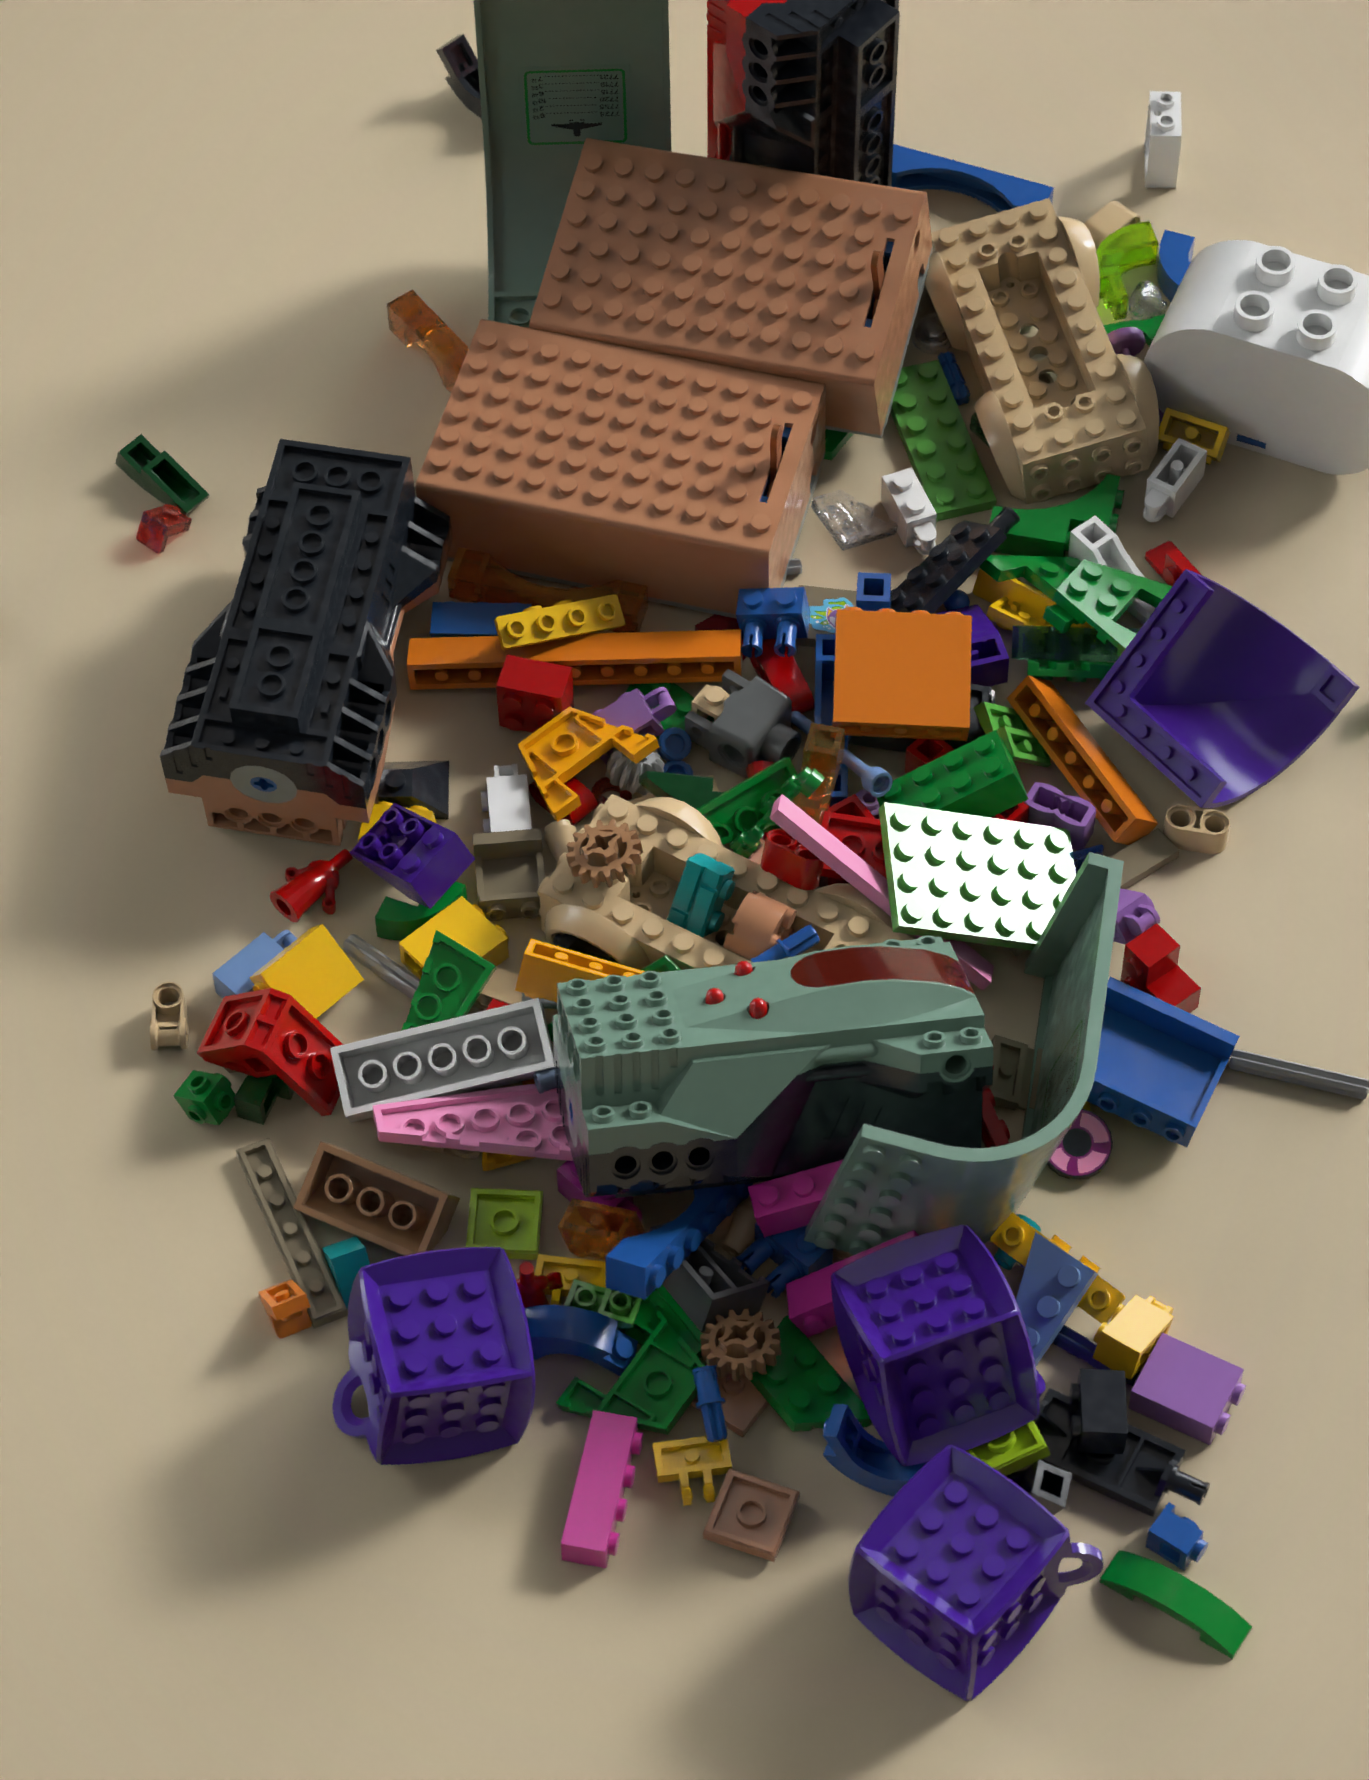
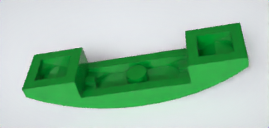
(1179, 1598)

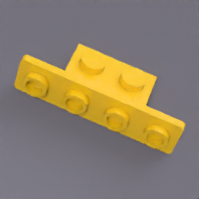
(1013, 602)
(559, 621)
(1016, 1239)

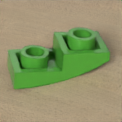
(605, 1301)

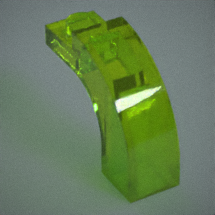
(1118, 253)

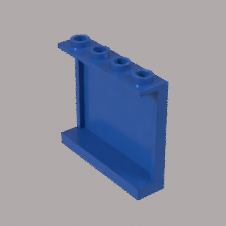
(1157, 1063)

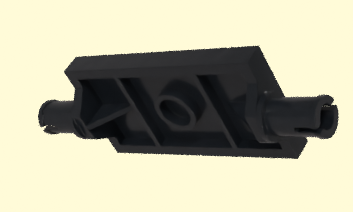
(951, 563)
(1135, 1478)

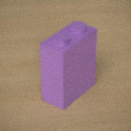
(1187, 1389)

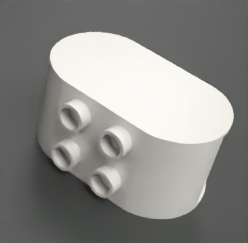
(1270, 353)

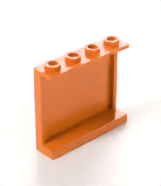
(902, 674)

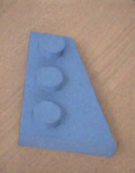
(1050, 1292)

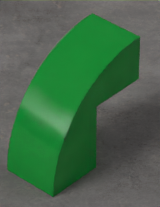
(399, 919)

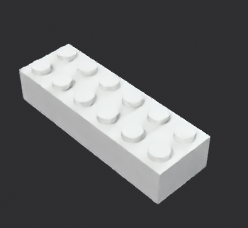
(444, 1058)

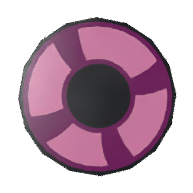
(1084, 1148)

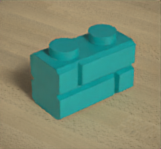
(701, 895)

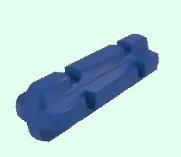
(954, 377)

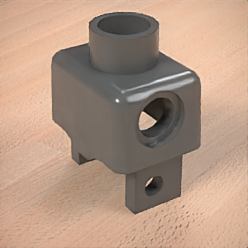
(750, 728)

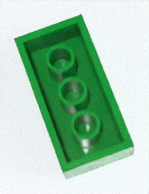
(968, 780)

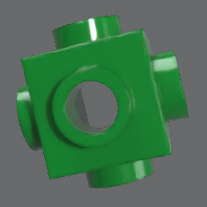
(206, 1097)

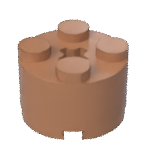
(758, 925)

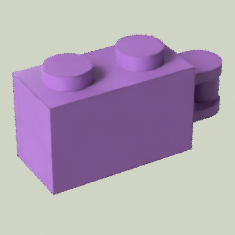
(637, 712)
(1134, 915)

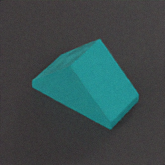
(344, 1262)

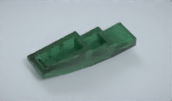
(1050, 644)

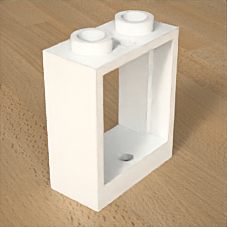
(1162, 139)

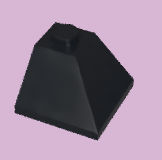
(417, 784)

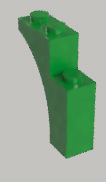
(1048, 529)

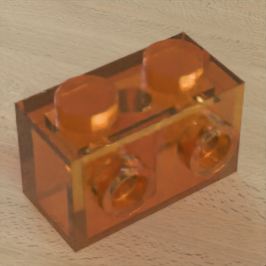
(597, 1228)

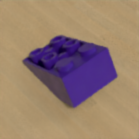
(988, 651)
(413, 854)

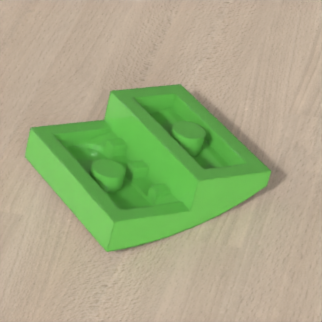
(1014, 733)

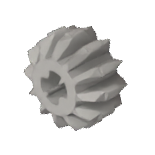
(626, 773)

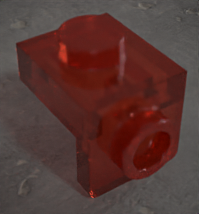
(160, 524)

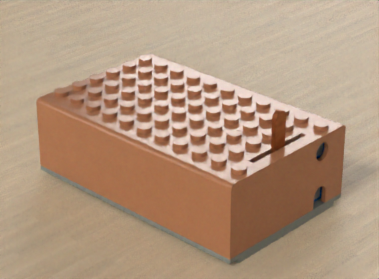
(742, 270)
(625, 466)

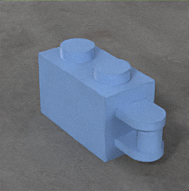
(234, 975)

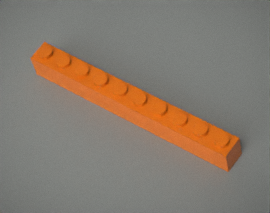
(593, 658)

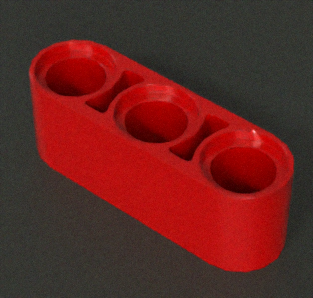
(784, 675)

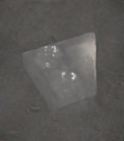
(849, 520)

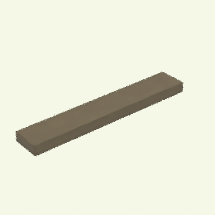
(1141, 860)
(291, 1231)

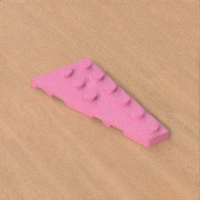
(491, 1121)

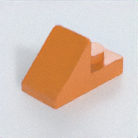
(286, 1308)

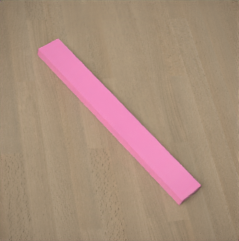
(863, 876)

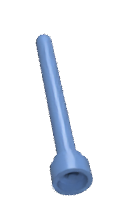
(874, 779)

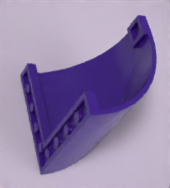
(1219, 693)

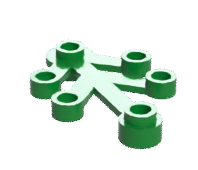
(805, 783)

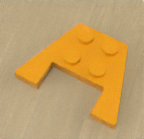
(570, 745)

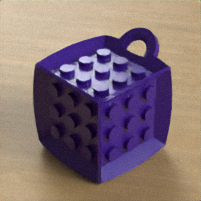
(936, 1344)
(438, 1356)
(962, 1571)

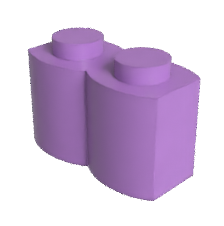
(1052, 808)

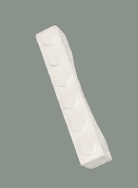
(1101, 545)

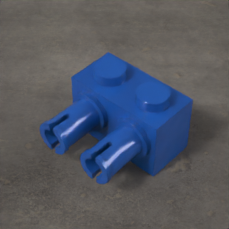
(772, 615)
(790, 1252)

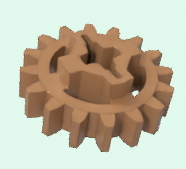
(604, 853)
(740, 1344)

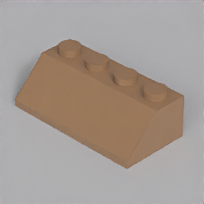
(375, 1201)

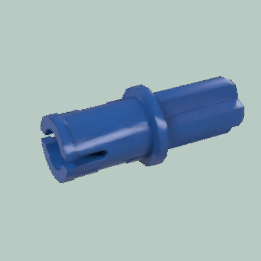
(791, 946)
(710, 1402)

